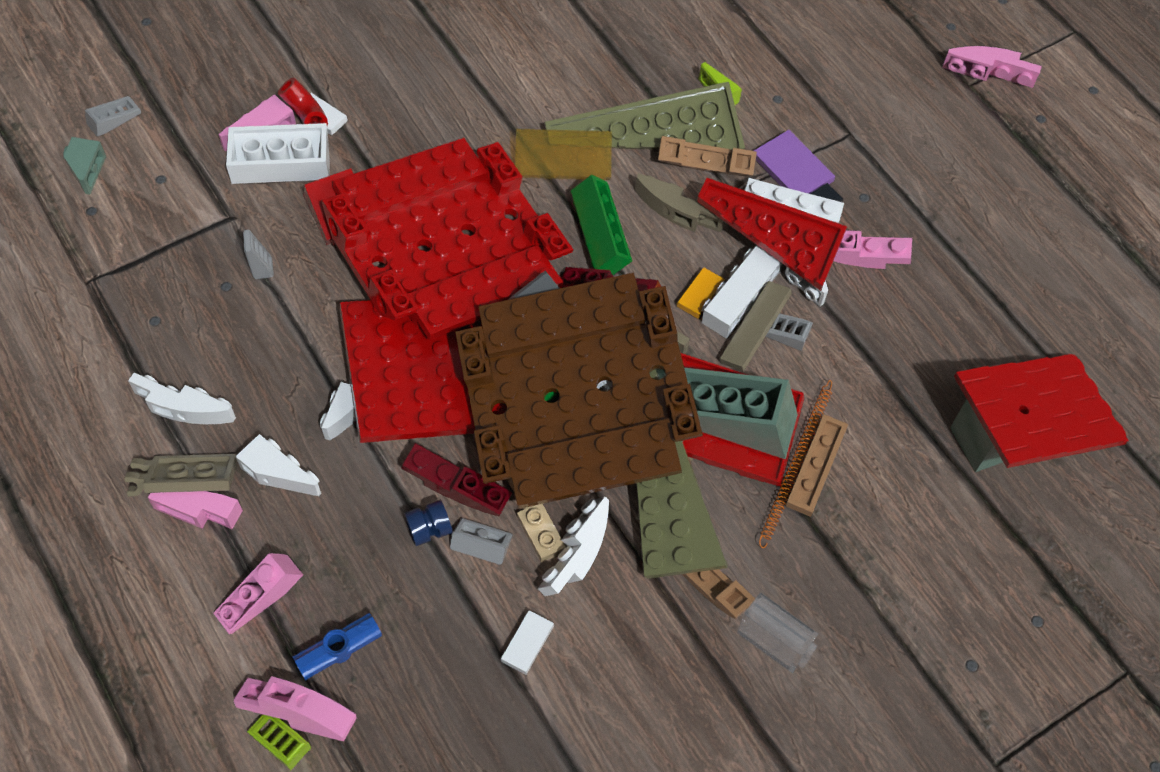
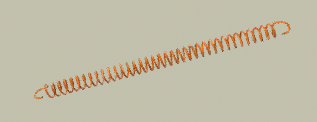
(792, 467)

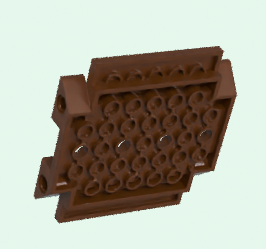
(567, 346)

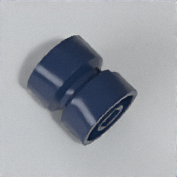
(428, 523)

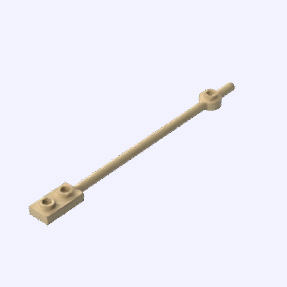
(540, 530)

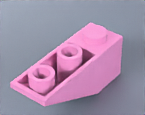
(268, 113)
(258, 591)

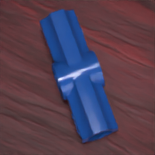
(320, 654)

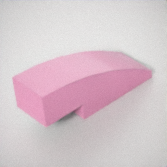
(198, 507)

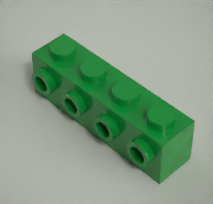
(601, 225)

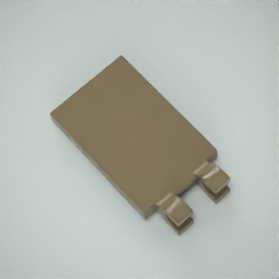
(182, 473)

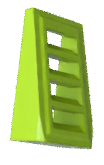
(710, 76)
(297, 751)

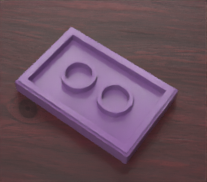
(793, 164)

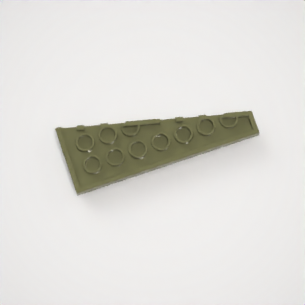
(695, 115)
(676, 523)

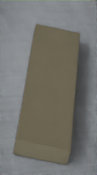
(755, 326)

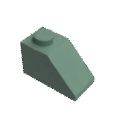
(84, 161)

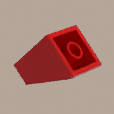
(315, 193)

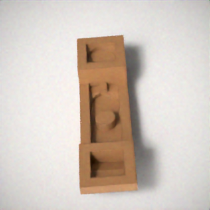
(706, 157)
(721, 591)

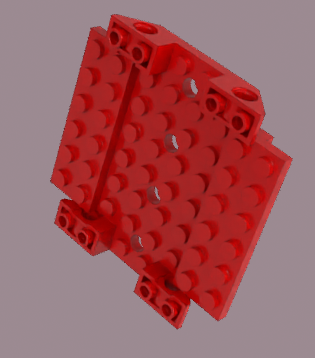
(429, 203)

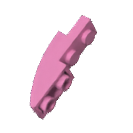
(993, 61)
(873, 251)
(299, 705)

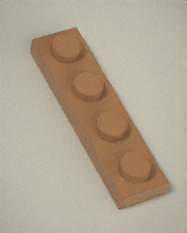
(816, 465)

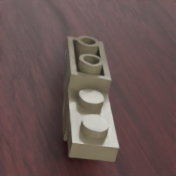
(669, 203)

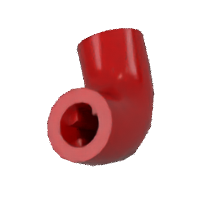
(302, 102)

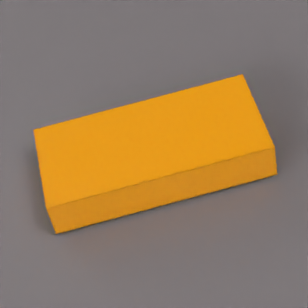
(699, 292)

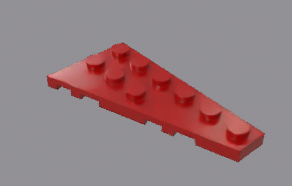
(788, 234)

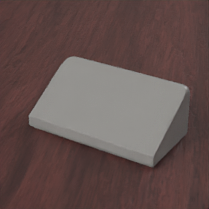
(480, 541)

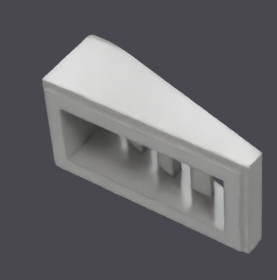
(104, 119)
(257, 256)
(790, 339)

